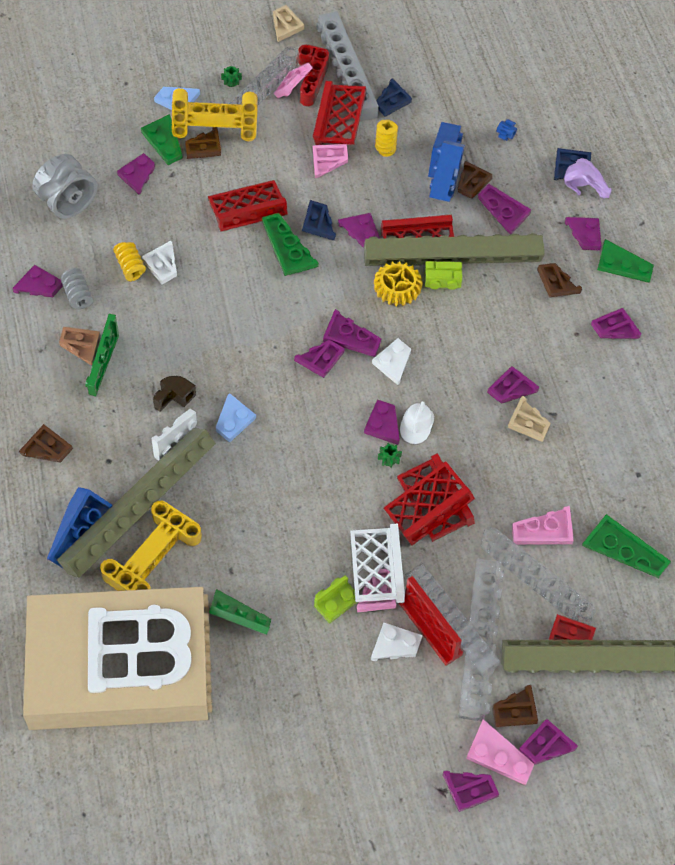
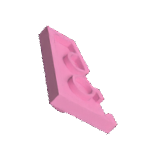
(546, 529)
(499, 755)

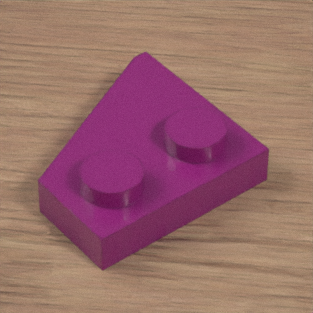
(137, 172)
(360, 227)
(585, 231)
(38, 282)
(616, 325)
(321, 358)
(512, 386)
(383, 422)
(547, 744)
(470, 789)

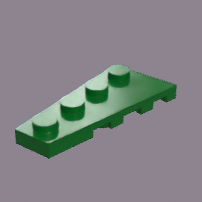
(288, 249)
(103, 355)
(623, 546)

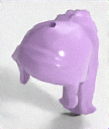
(583, 174)

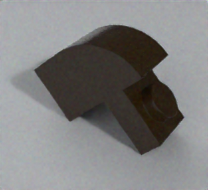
(176, 389)

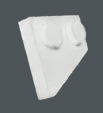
(161, 262)
(393, 360)
(396, 643)

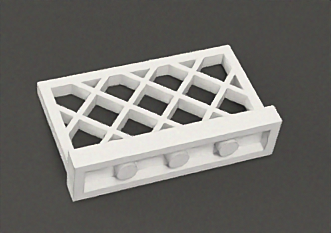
(394, 566)

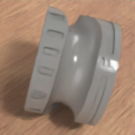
(65, 186)

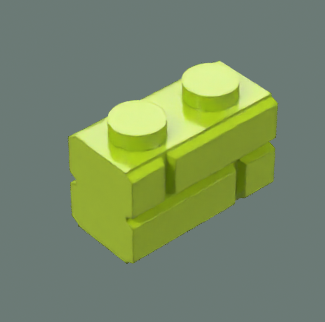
(443, 275)

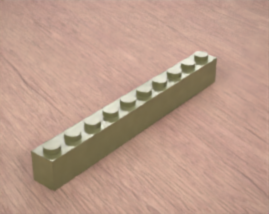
(454, 249)
(135, 502)
(588, 655)

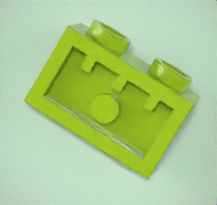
(335, 599)

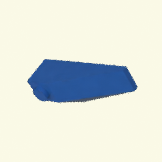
(79, 516)

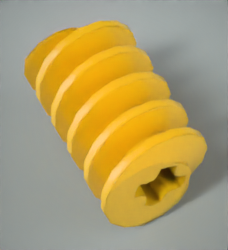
(386, 137)
(129, 260)

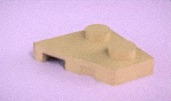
(286, 23)
(529, 421)

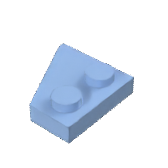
(164, 96)
(233, 418)

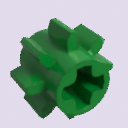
(231, 76)
(394, 454)

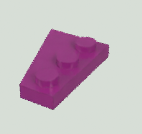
(504, 208)
(351, 336)

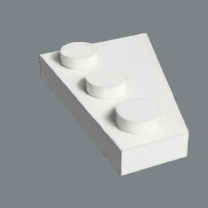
(173, 435)

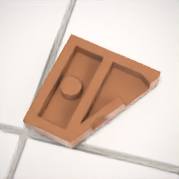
(80, 343)

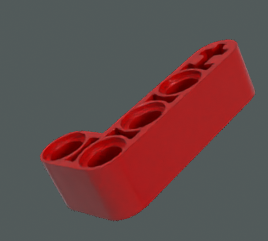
(319, 60)

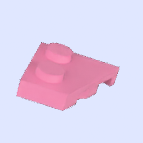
(328, 158)

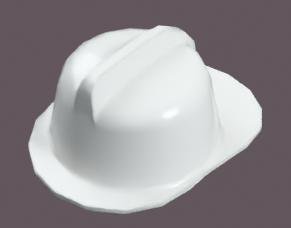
(416, 423)

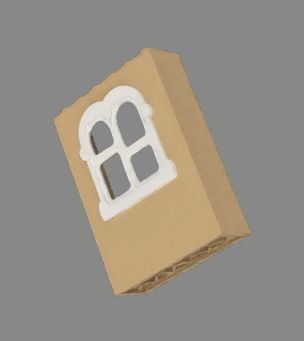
(67, 651)

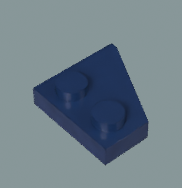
(393, 98)
(565, 158)
(318, 221)

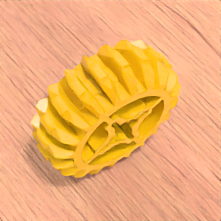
(397, 283)

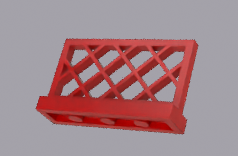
(326, 108)
(249, 213)
(417, 224)
(464, 514)
(434, 516)
(431, 623)

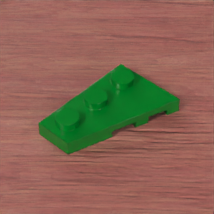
(161, 138)
(624, 263)
(239, 613)

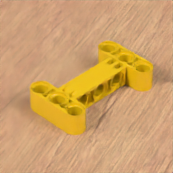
(214, 114)
(152, 549)

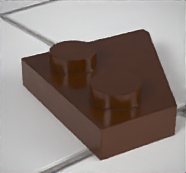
(204, 145)
(473, 180)
(556, 281)
(46, 445)
(516, 709)

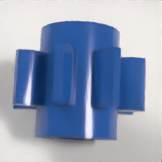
(506, 129)

